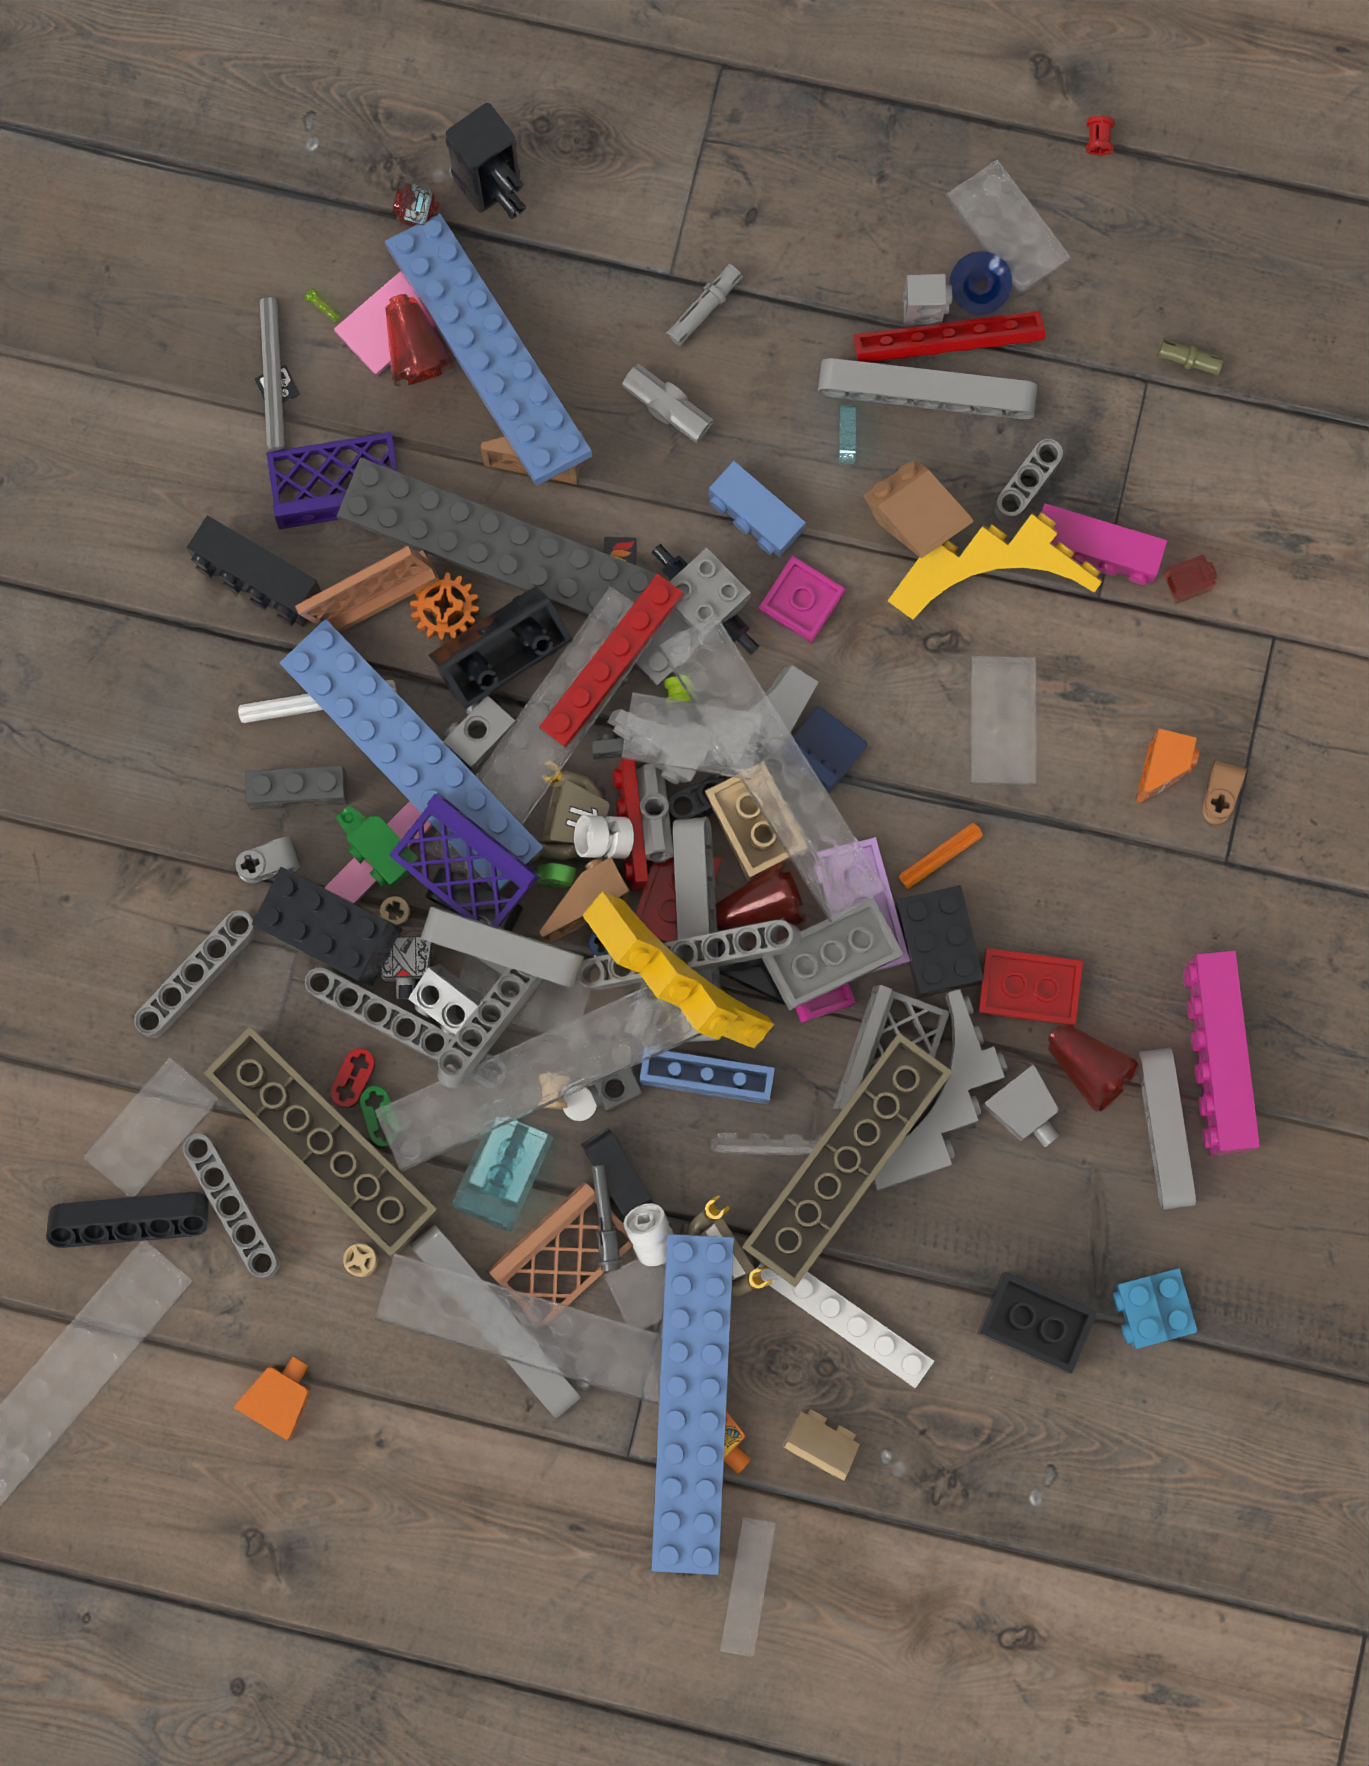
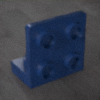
(828, 747)

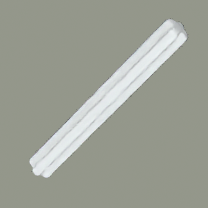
(282, 707)

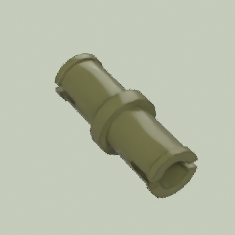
(1190, 356)

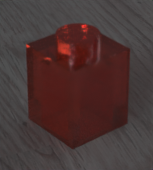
(1190, 578)

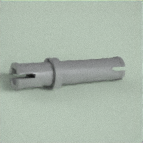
(713, 294)

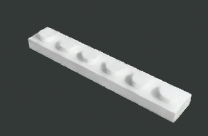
(854, 1326)

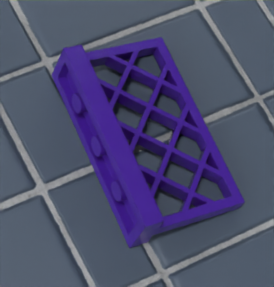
(326, 507)
(482, 843)

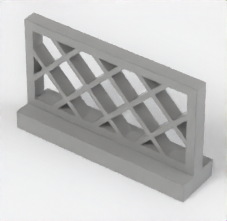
(870, 1033)

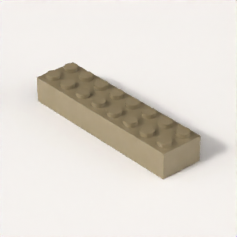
(321, 1142)
(846, 1160)

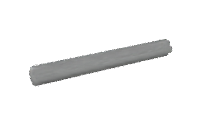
(272, 373)

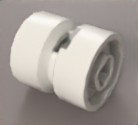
(603, 837)
(648, 1232)

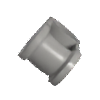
(268, 860)

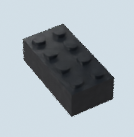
(251, 570)
(326, 926)

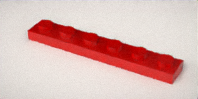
(949, 337)
(611, 660)

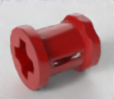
(1100, 135)

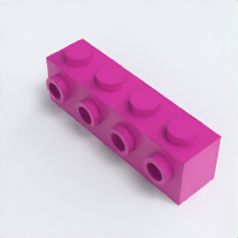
(1108, 545)

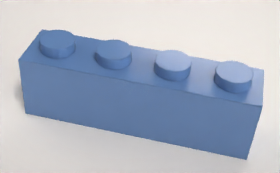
(708, 1077)

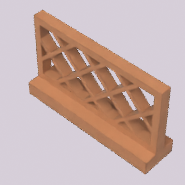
(370, 590)
(544, 1233)

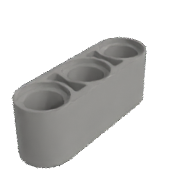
(1032, 467)

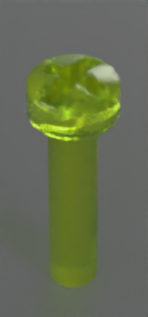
(311, 296)

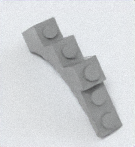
(787, 694)
(972, 1068)

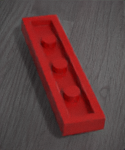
(628, 806)

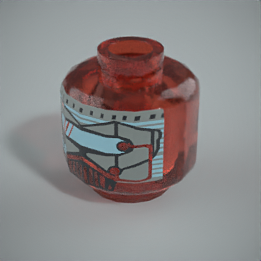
(414, 205)

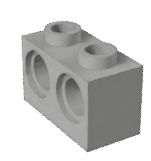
(926, 299)
(451, 993)

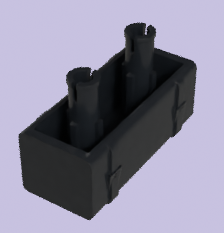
(485, 161)
(500, 647)

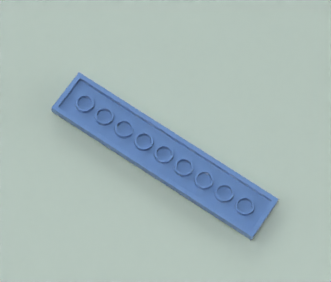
(488, 349)
(401, 741)
(692, 1404)

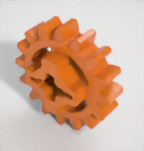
(457, 608)

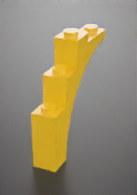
(988, 552)
(670, 978)

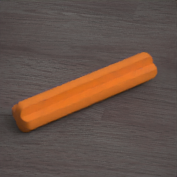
(940, 856)

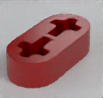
(345, 1074)

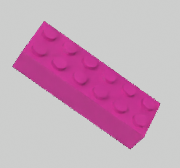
(1221, 1053)

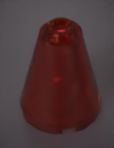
(413, 343)
(761, 900)
(1092, 1065)

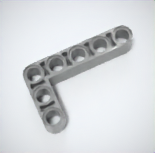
(485, 1032)

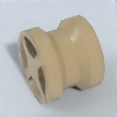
(357, 1255)

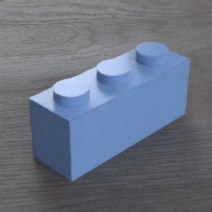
(755, 510)

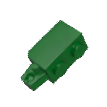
(373, 842)

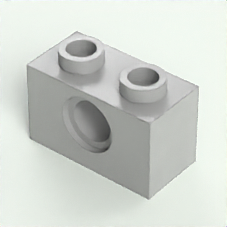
(476, 751)

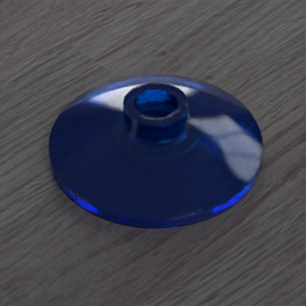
(978, 267)

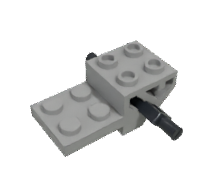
(707, 591)

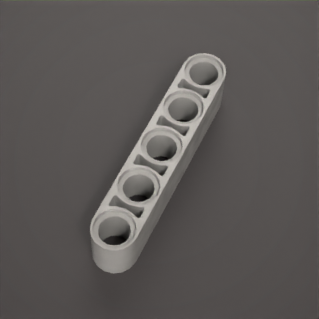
(502, 947)
(192, 990)
(1166, 1128)
(221, 1193)

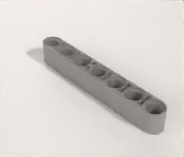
(927, 388)
(695, 889)
(703, 952)
(390, 1024)
(549, 1388)

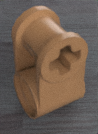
(1223, 787)

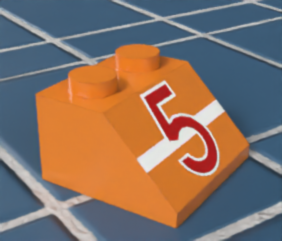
(1166, 762)

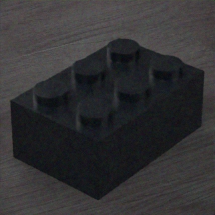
(939, 941)
(1037, 1323)

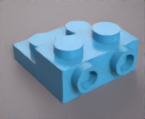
(1154, 1309)

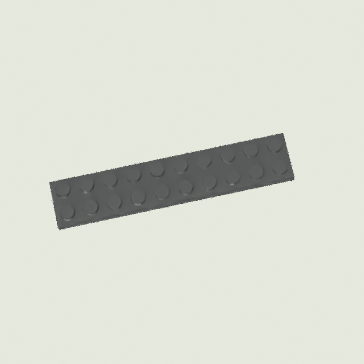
(485, 539)

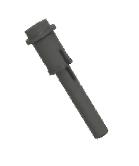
(606, 1235)

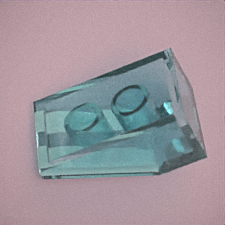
(502, 1174)

